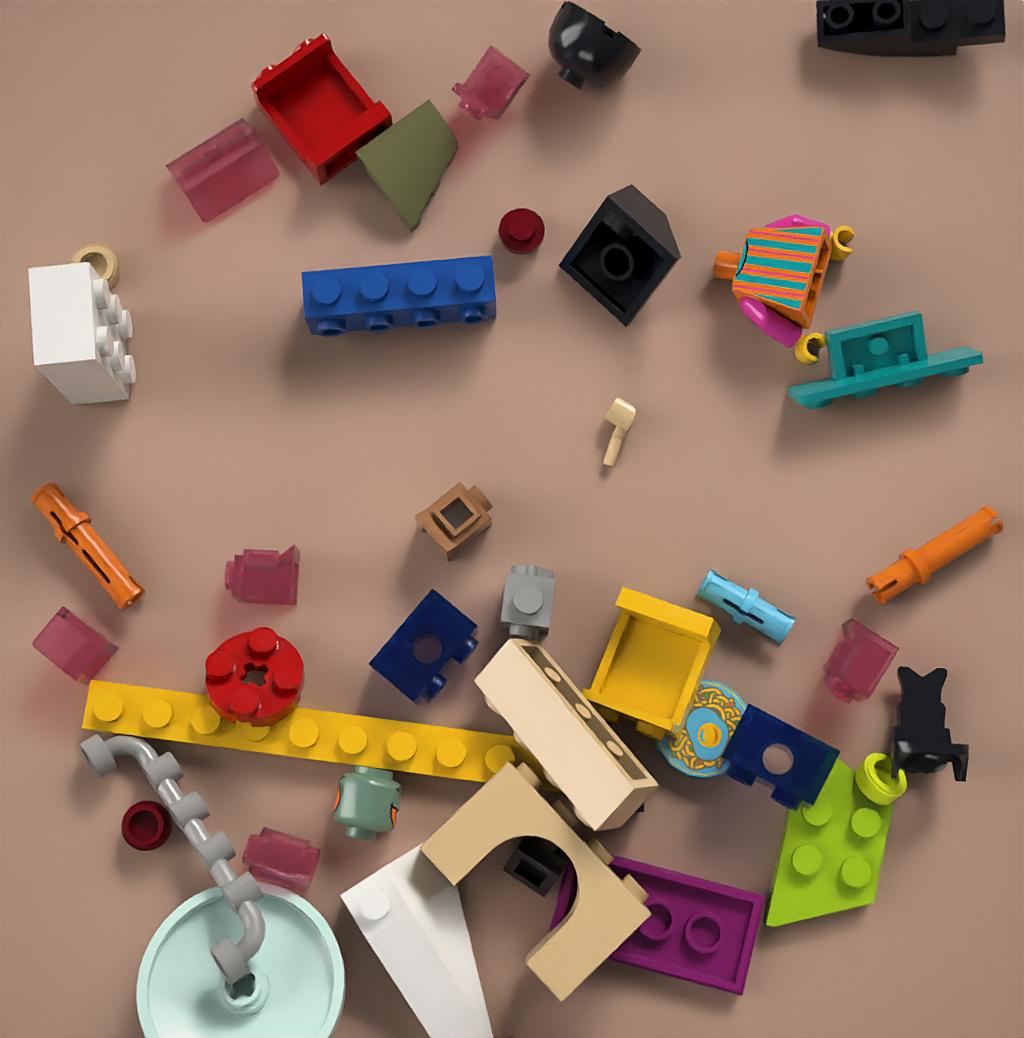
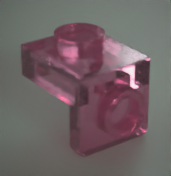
(491, 85)

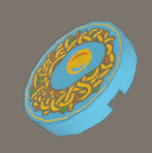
(705, 732)

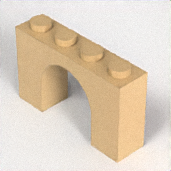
(604, 905)

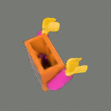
(782, 276)

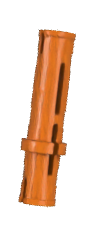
(75, 530)
(918, 564)

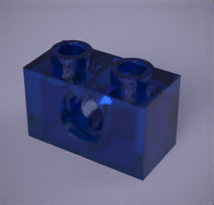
(430, 619)
(809, 758)

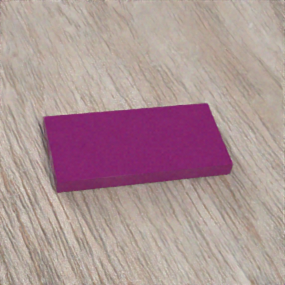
(694, 927)

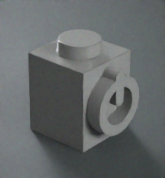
(527, 601)

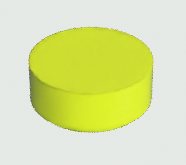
(875, 779)

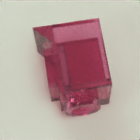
(264, 576)
(857, 663)

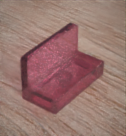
(224, 170)

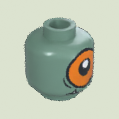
(367, 802)

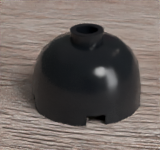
(588, 48)

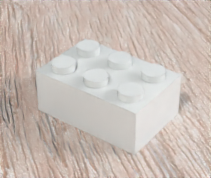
(80, 334)

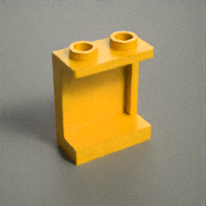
(652, 665)

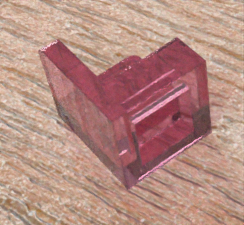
(74, 646)

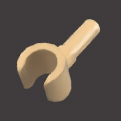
(623, 416)

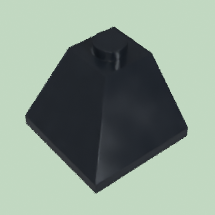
(623, 253)

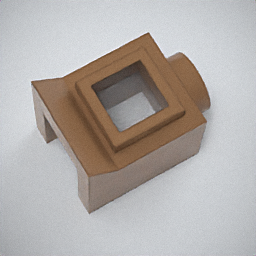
(456, 519)

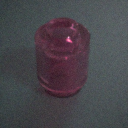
(281, 858)

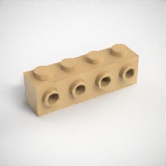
(565, 734)

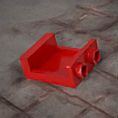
(319, 108)

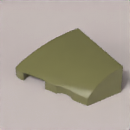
(410, 161)

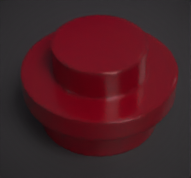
(521, 231)
(146, 825)

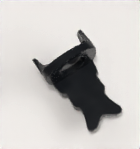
(920, 736)

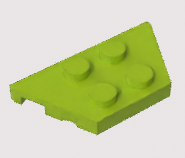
(829, 853)

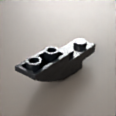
(908, 26)

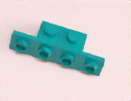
(878, 356)

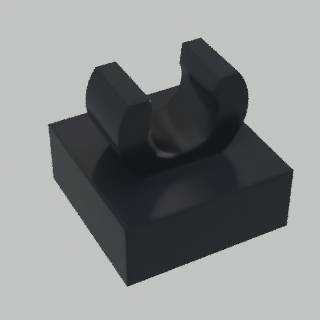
(536, 865)

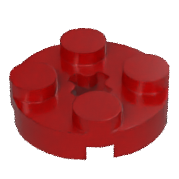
(246, 702)

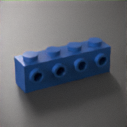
(399, 295)

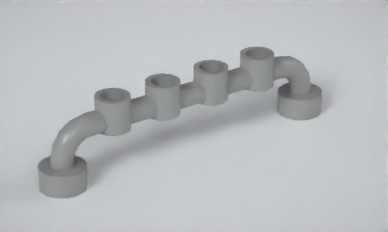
(211, 850)

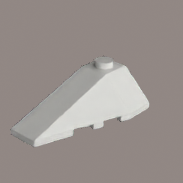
(424, 943)

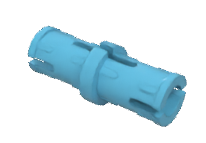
(745, 606)

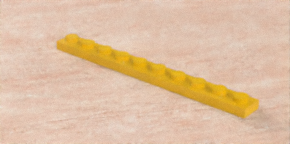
(308, 735)

